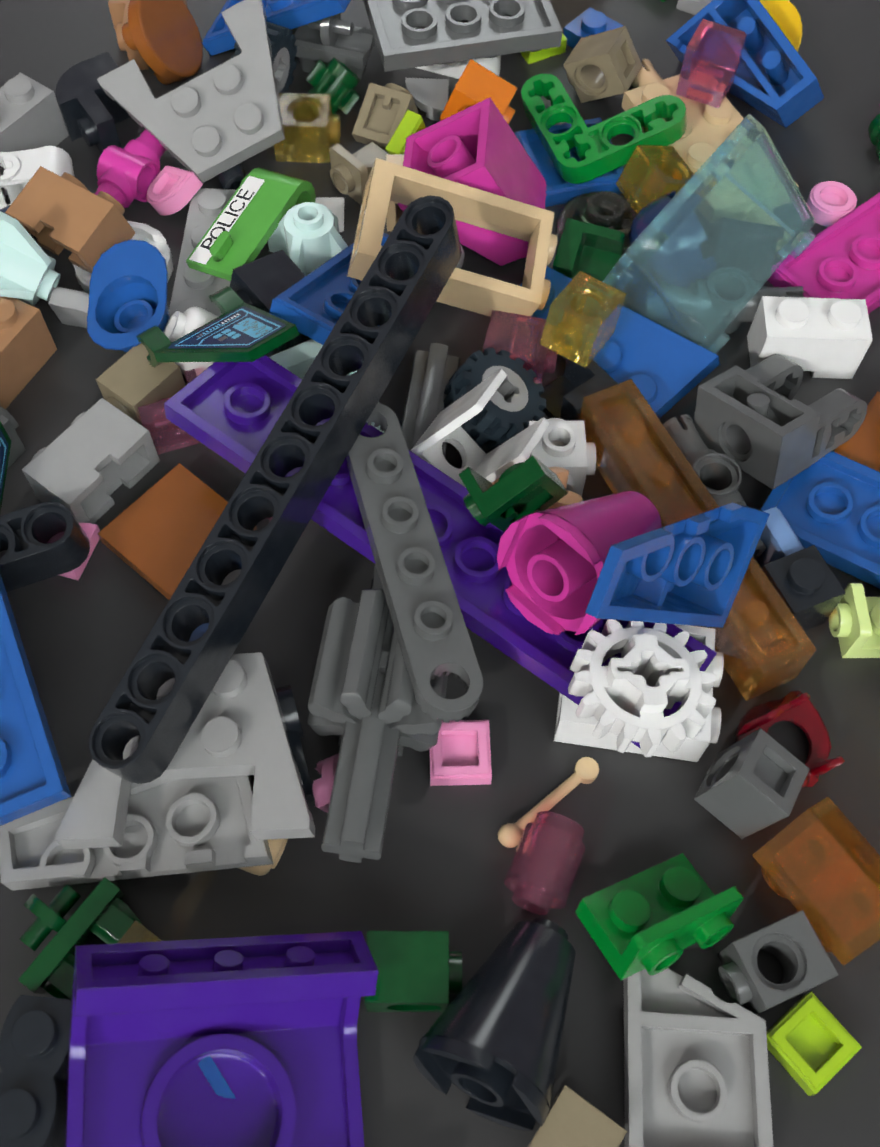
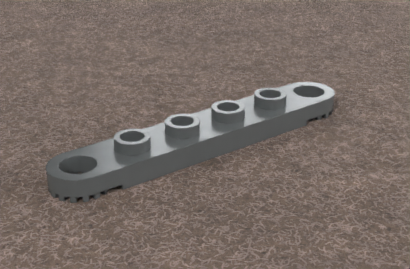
(412, 569)

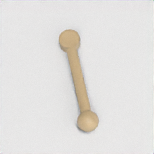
(585, 772)

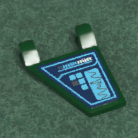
(235, 336)

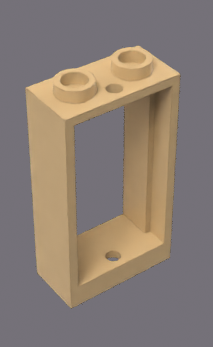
(471, 206)

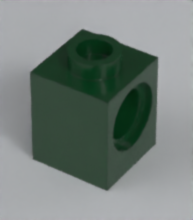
(413, 971)

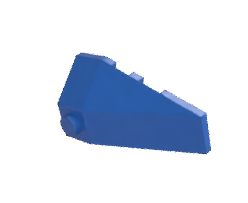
(681, 570)

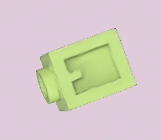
(857, 623)

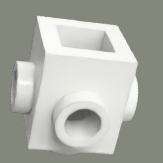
(566, 447)

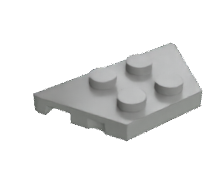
(692, 1067)

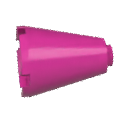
(560, 554)

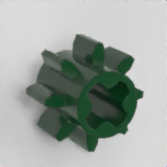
(337, 81)

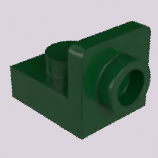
(520, 491)

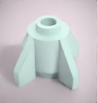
(308, 236)
(24, 267)

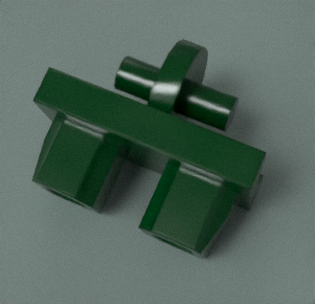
(100, 914)

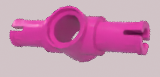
(130, 170)

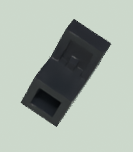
(85, 104)

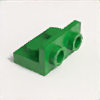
(656, 916)

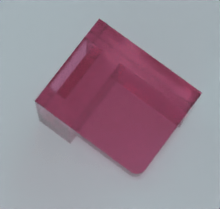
(710, 63)

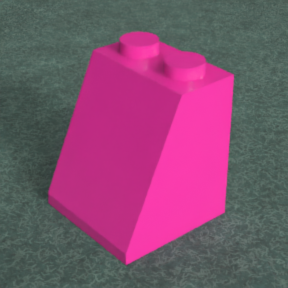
(483, 153)

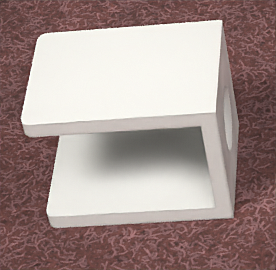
(448, 429)

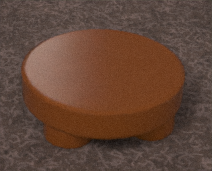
(164, 38)

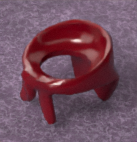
(799, 710)

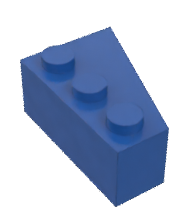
(770, 69)

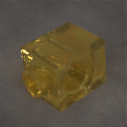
(307, 128)
(651, 174)
(582, 318)

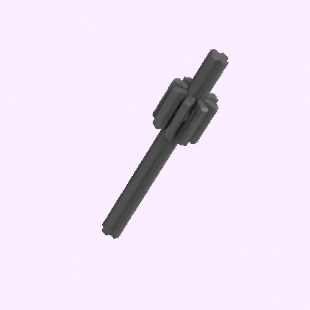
(362, 676)

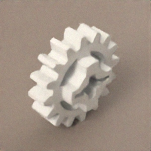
(638, 687)

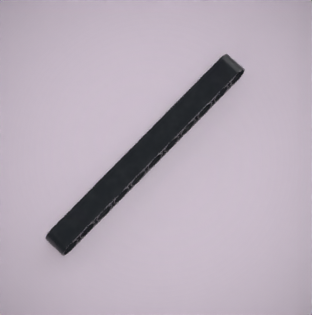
(366, 339)

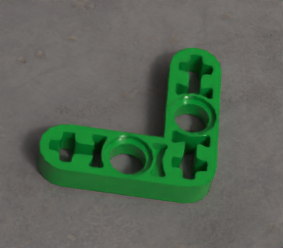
(593, 143)

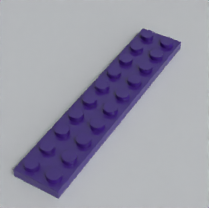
(234, 411)

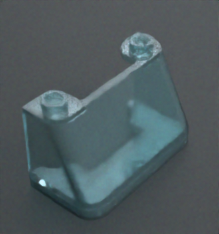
(717, 240)

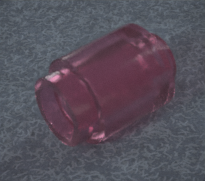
(546, 863)

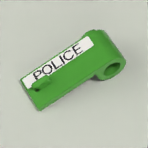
(248, 221)

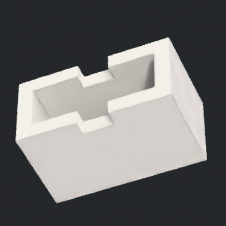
(814, 333)

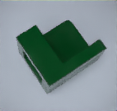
(588, 249)

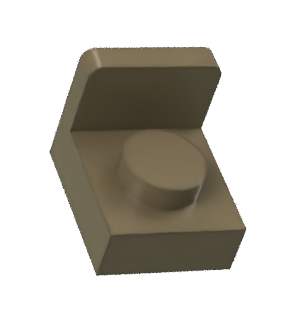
(382, 113)
(351, 171)

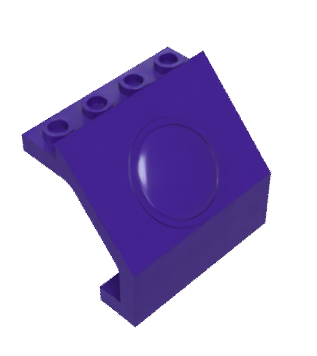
(265, 1010)

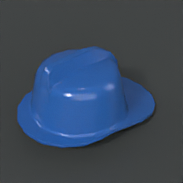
(127, 295)

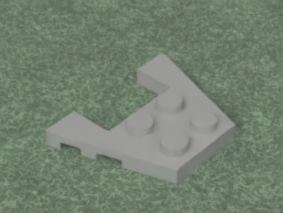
(220, 113)
(233, 735)

